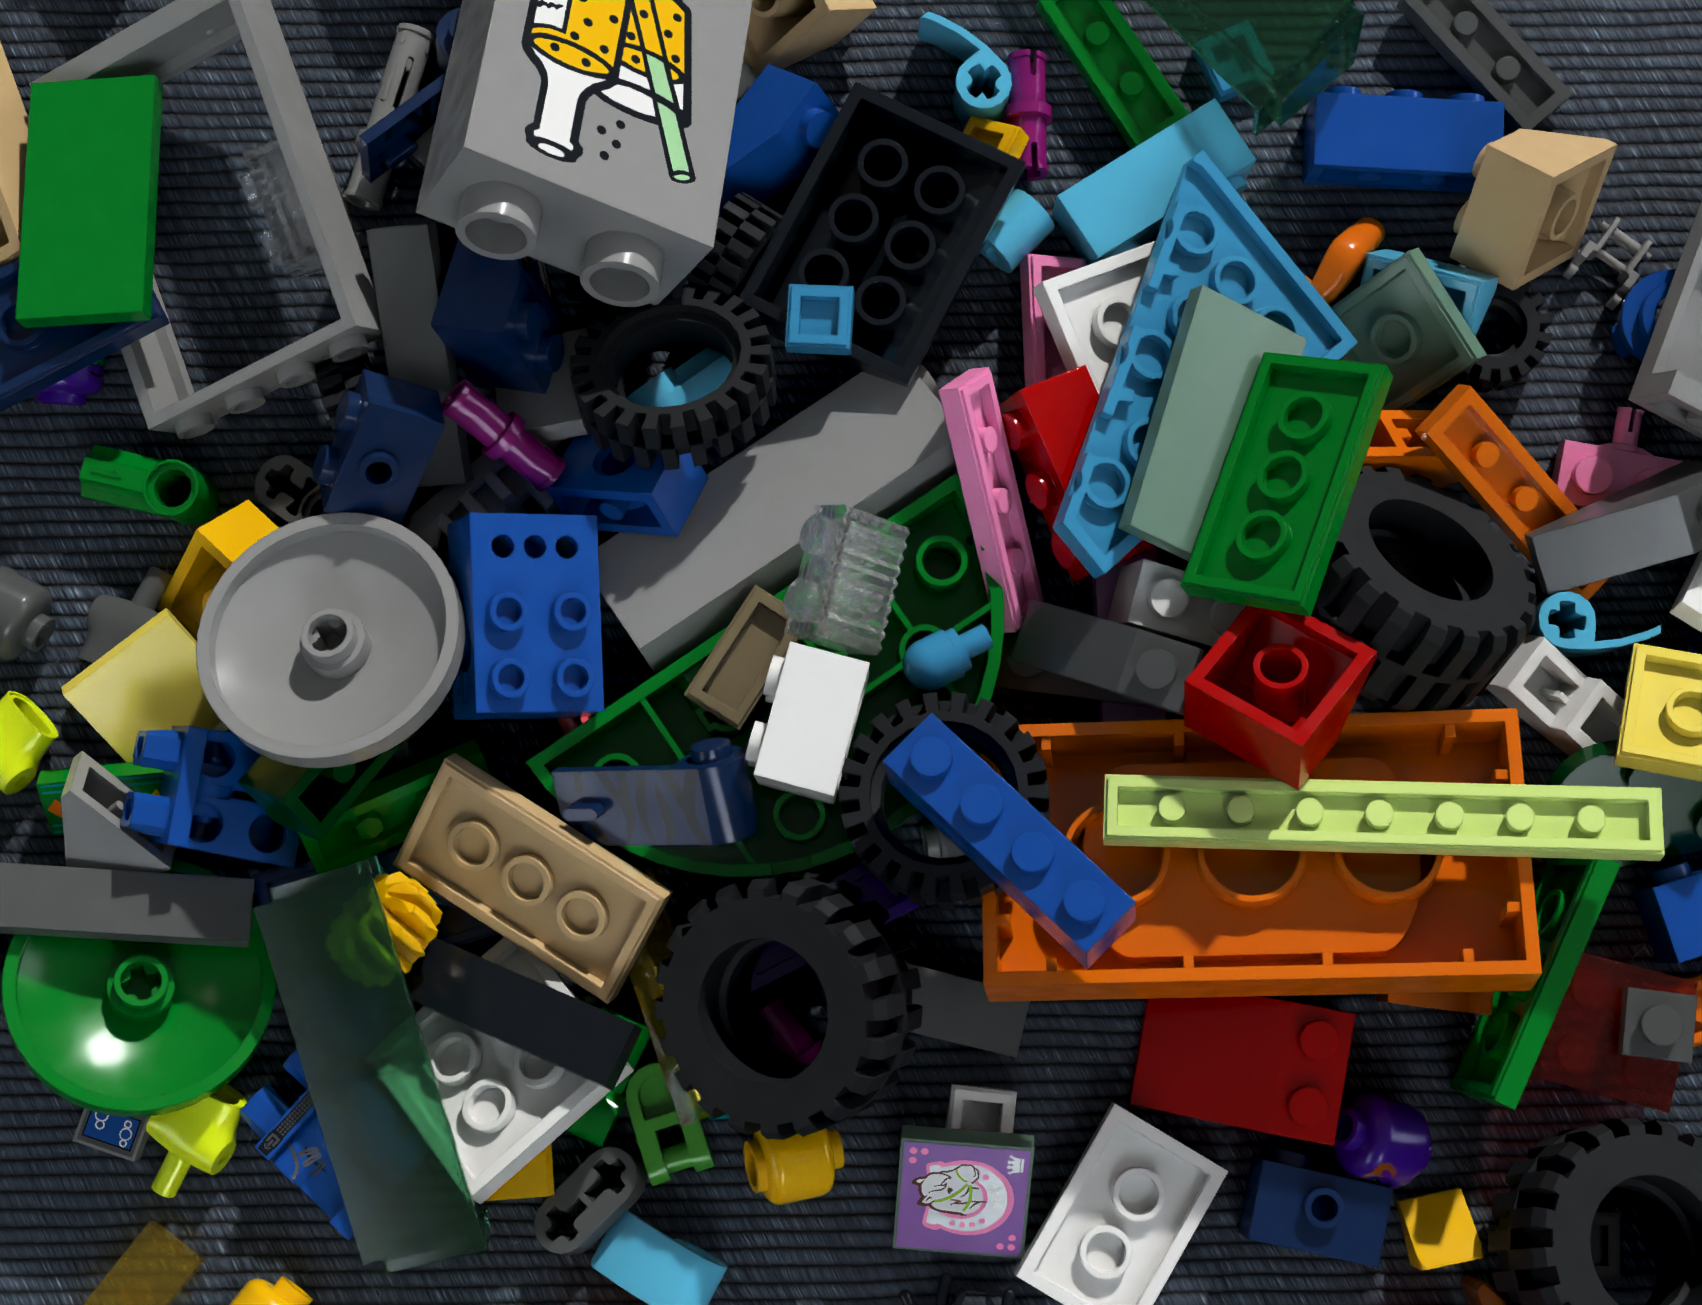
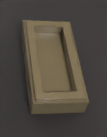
(738, 666)

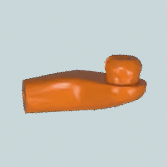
(1346, 257)

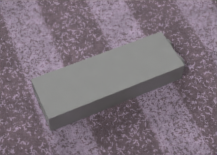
(854, 447)

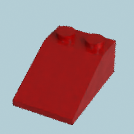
(1245, 1063)

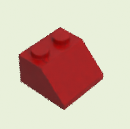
(1277, 690)

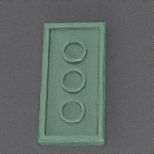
(1198, 416)

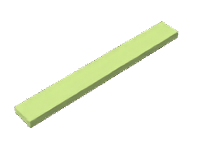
(1385, 817)

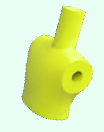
(23, 741)
(196, 1137)

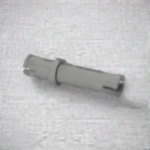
(408, 53)

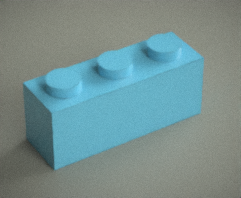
(1130, 196)

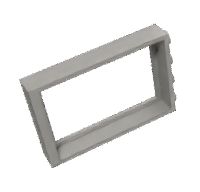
(165, 47)

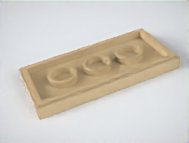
(532, 877)

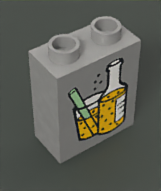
(589, 136)

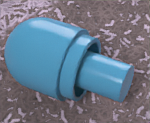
(944, 657)

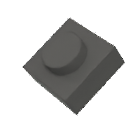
(1657, 1025)

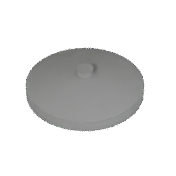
(331, 640)

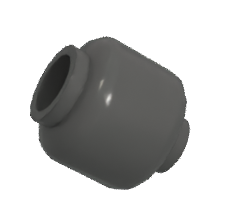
(23, 614)

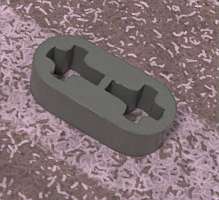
(580, 1191)

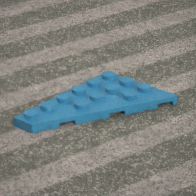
(1203, 240)

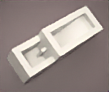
(1557, 697)

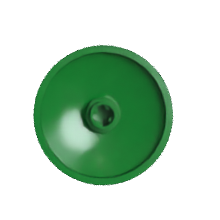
(136, 1020)

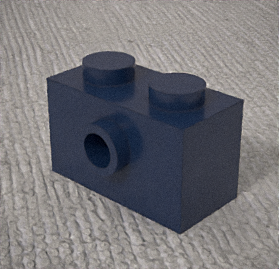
(379, 447)
(1314, 1208)

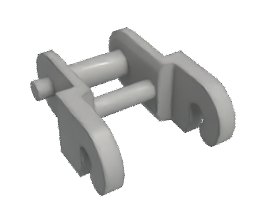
(1627, 274)

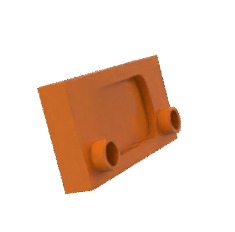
(1279, 917)

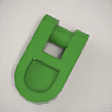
(653, 1110)

